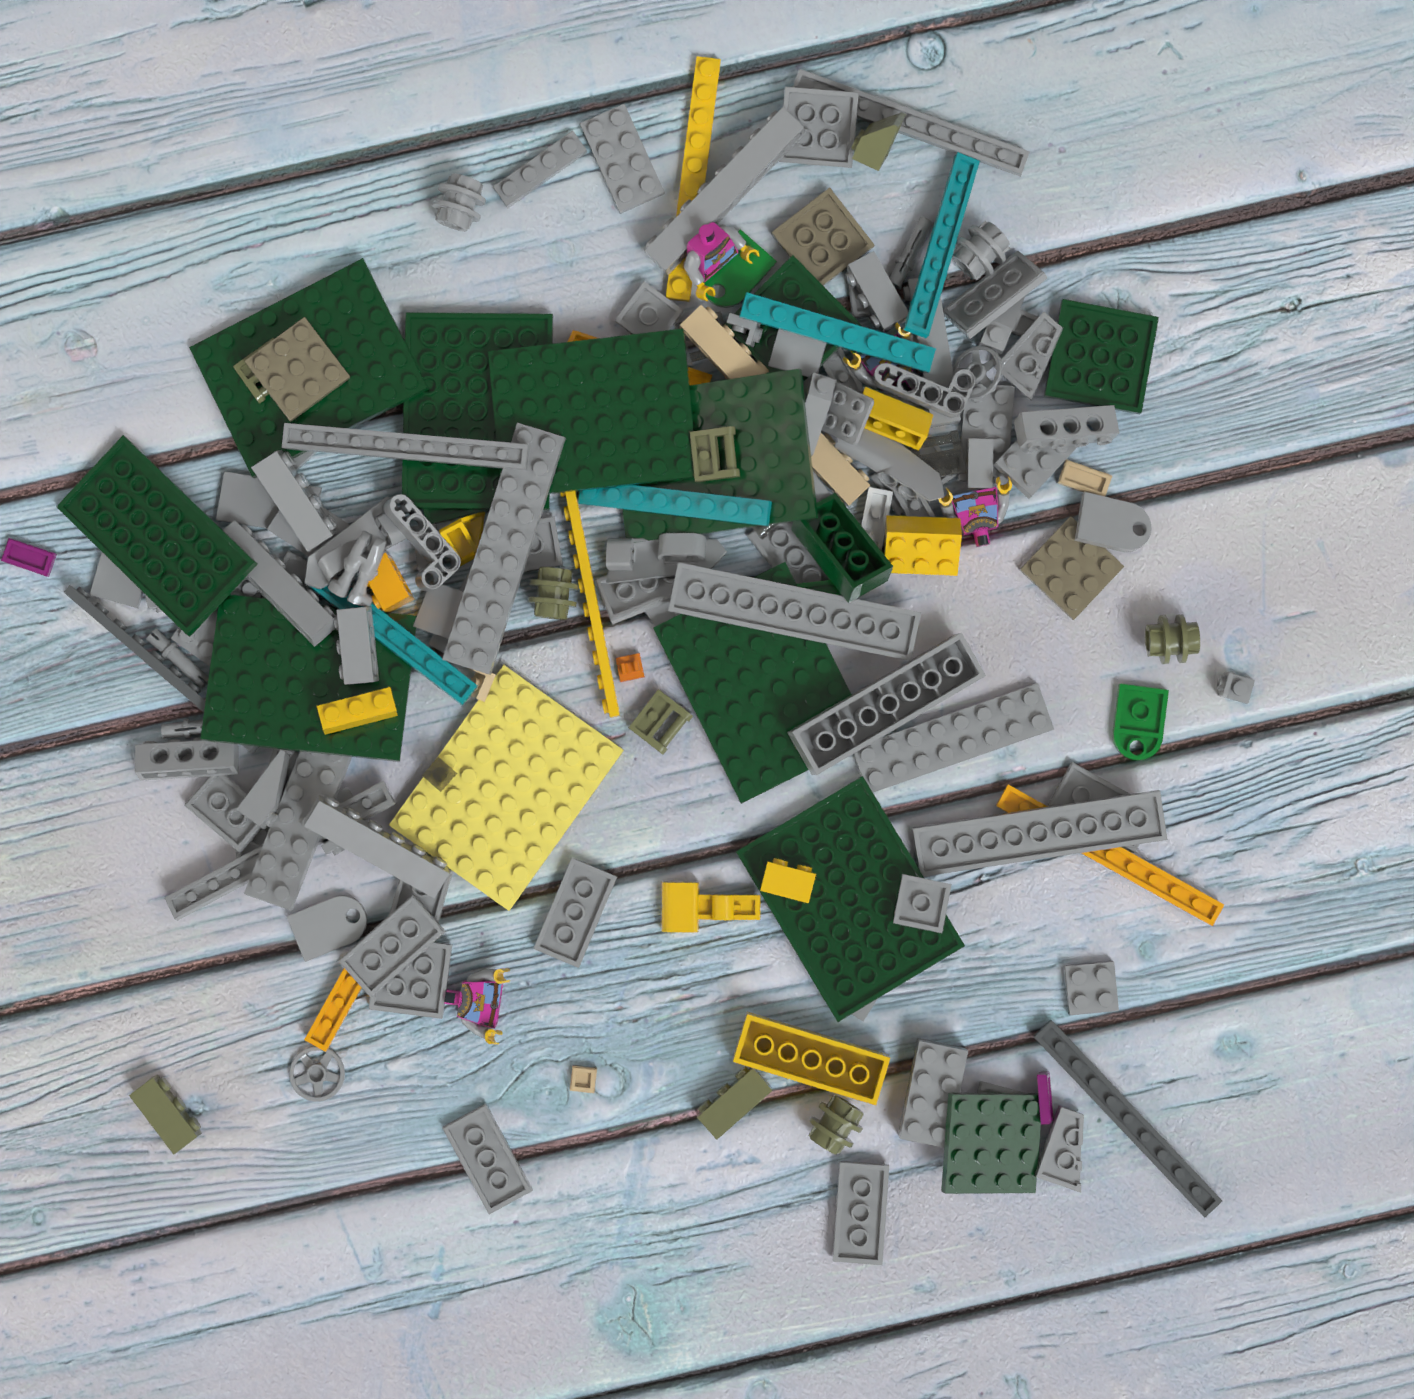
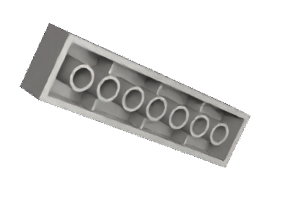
(886, 704)

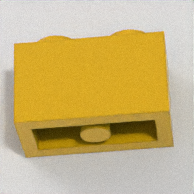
(787, 881)

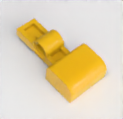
(685, 906)

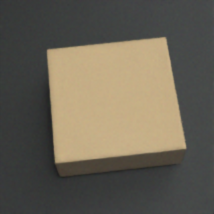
(583, 1079)

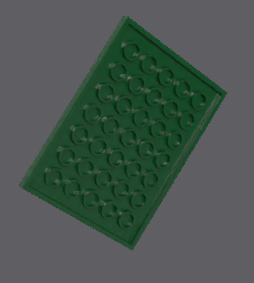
(358, 331)
(611, 398)
(459, 402)
(769, 452)
(272, 680)
(752, 691)
(848, 924)

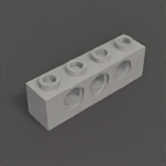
(1100, 418)
(147, 754)

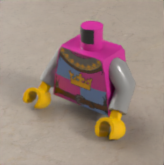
(710, 252)
(865, 365)
(978, 510)
(480, 1002)

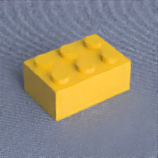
(923, 544)

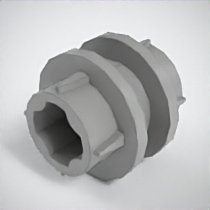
(458, 205)
(977, 253)

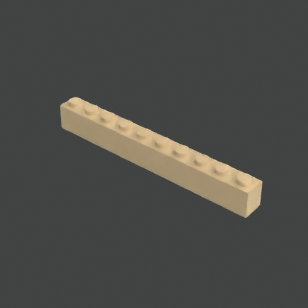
(734, 362)

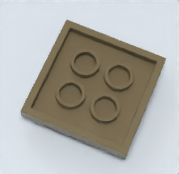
(823, 237)
(297, 369)
(1071, 570)

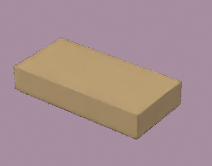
(1084, 478)

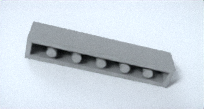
(941, 368)
(283, 589)
(377, 846)

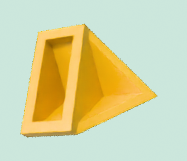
(465, 536)

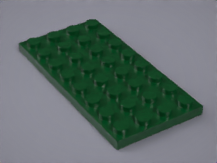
(156, 535)

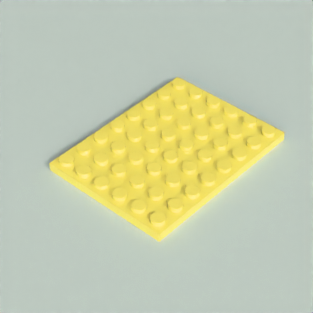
(516, 792)

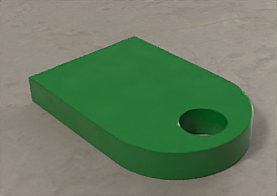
(740, 276)
(1140, 718)

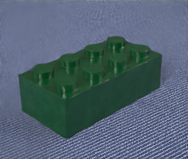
(843, 549)

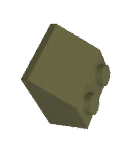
(875, 142)

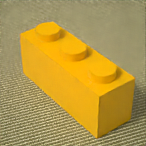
(897, 420)
(357, 710)

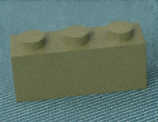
(733, 1101)
(166, 1113)

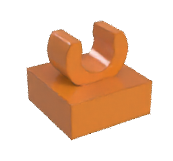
(630, 667)

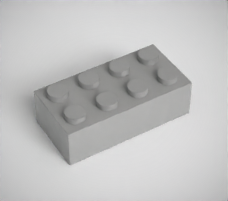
(294, 499)
(934, 1073)

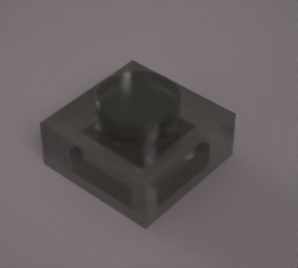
(439, 774)

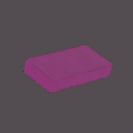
(28, 557)
(1045, 1097)

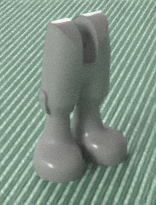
(366, 563)

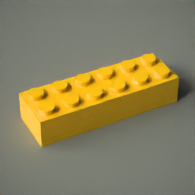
(811, 1058)

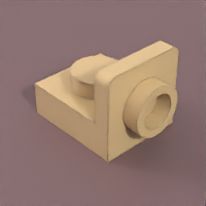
(484, 684)

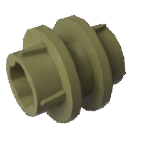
(553, 593)
(1172, 639)
(836, 1124)

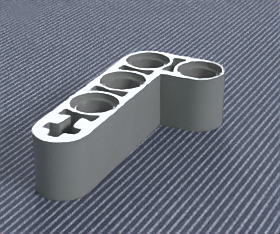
(922, 384)
(418, 540)

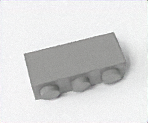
(876, 292)
(356, 645)

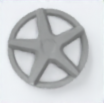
(980, 370)
(317, 1074)

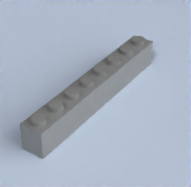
(726, 189)

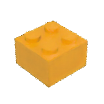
(389, 586)

